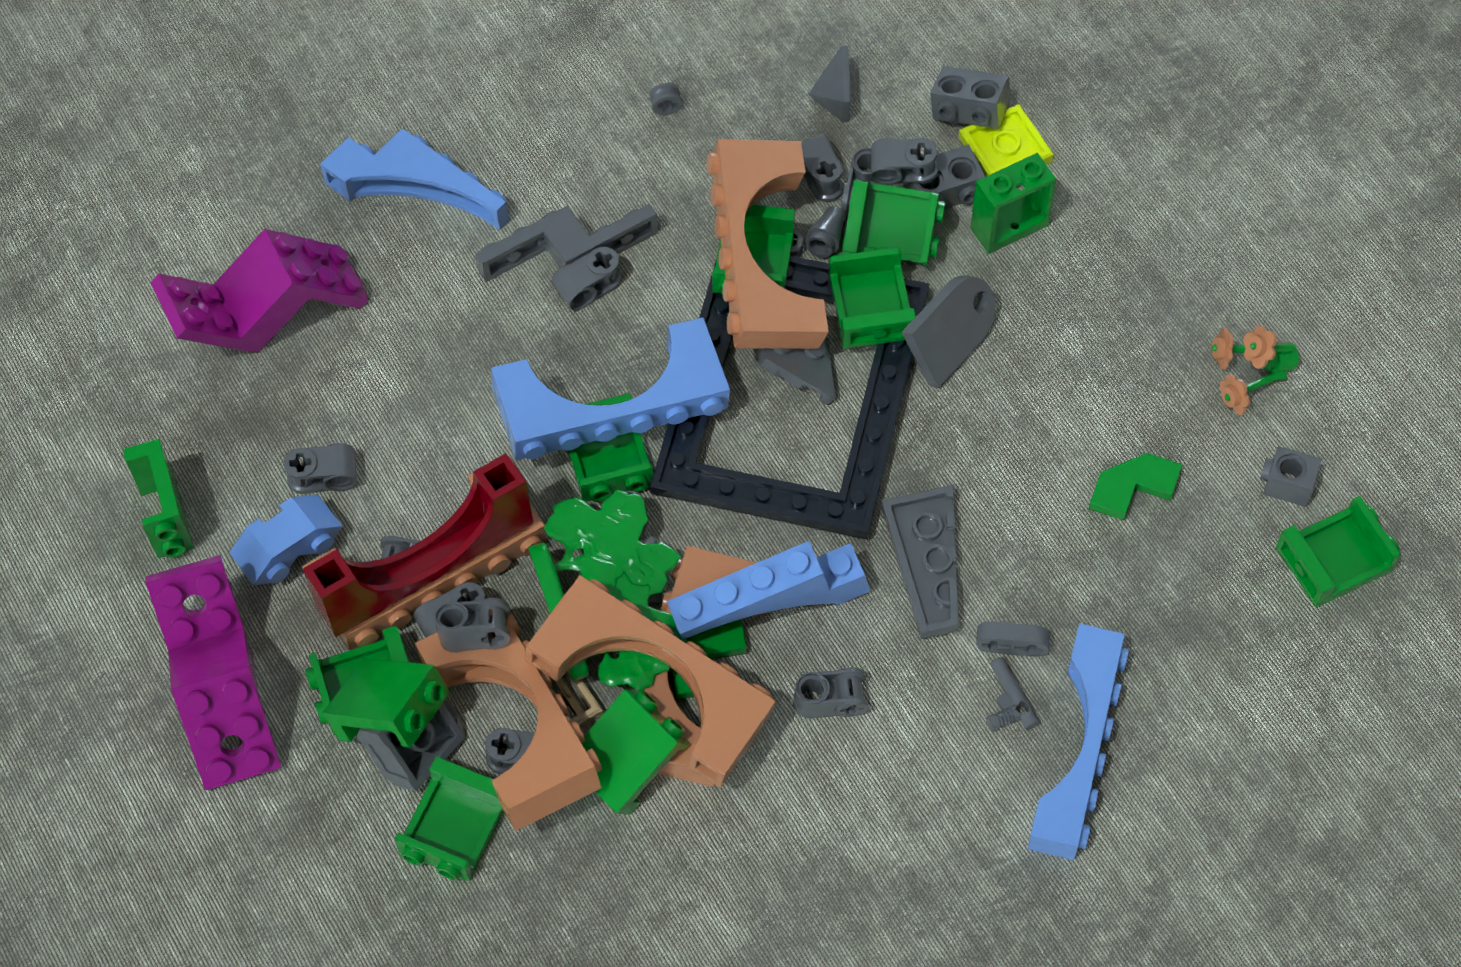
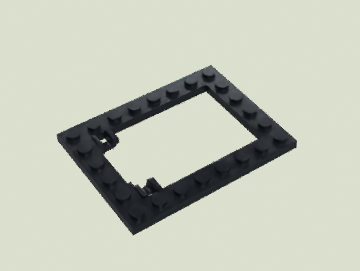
(846, 512)

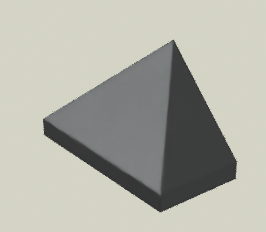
(833, 86)

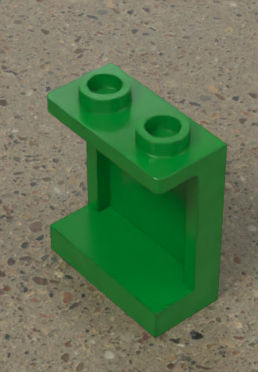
(892, 219)
(770, 241)
(870, 296)
(611, 464)
(153, 473)
(1339, 552)
(332, 672)
(387, 698)
(632, 747)
(451, 821)

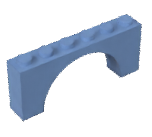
(545, 422)

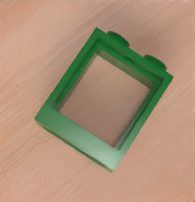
(1001, 205)

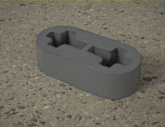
(1013, 639)

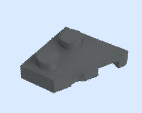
(802, 367)

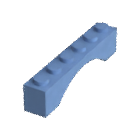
(1061, 812)

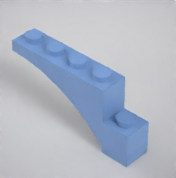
(412, 170)
(772, 584)

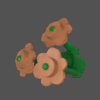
(1263, 352)

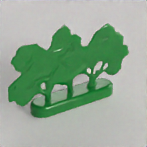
(618, 562)

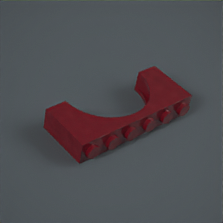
(355, 591)

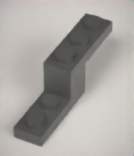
(564, 240)

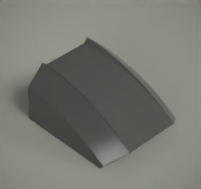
(411, 766)

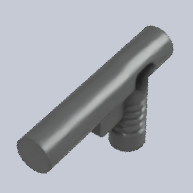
(1010, 700)

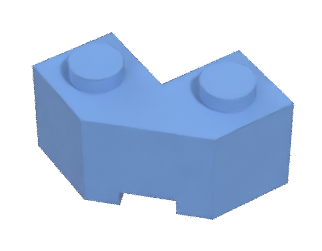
(271, 547)

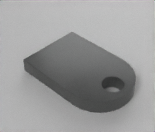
(950, 327)

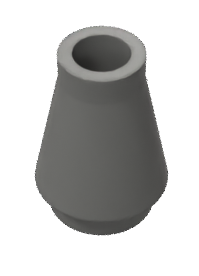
(825, 234)

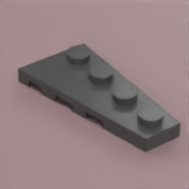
(925, 550)

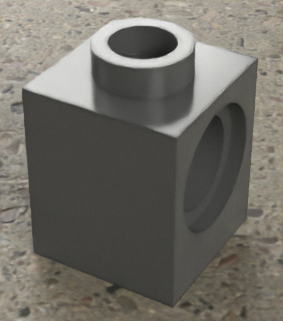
(1300, 465)

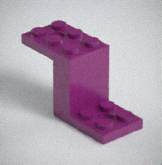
(259, 291)
(212, 672)

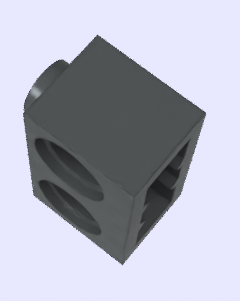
(970, 97)
(953, 165)

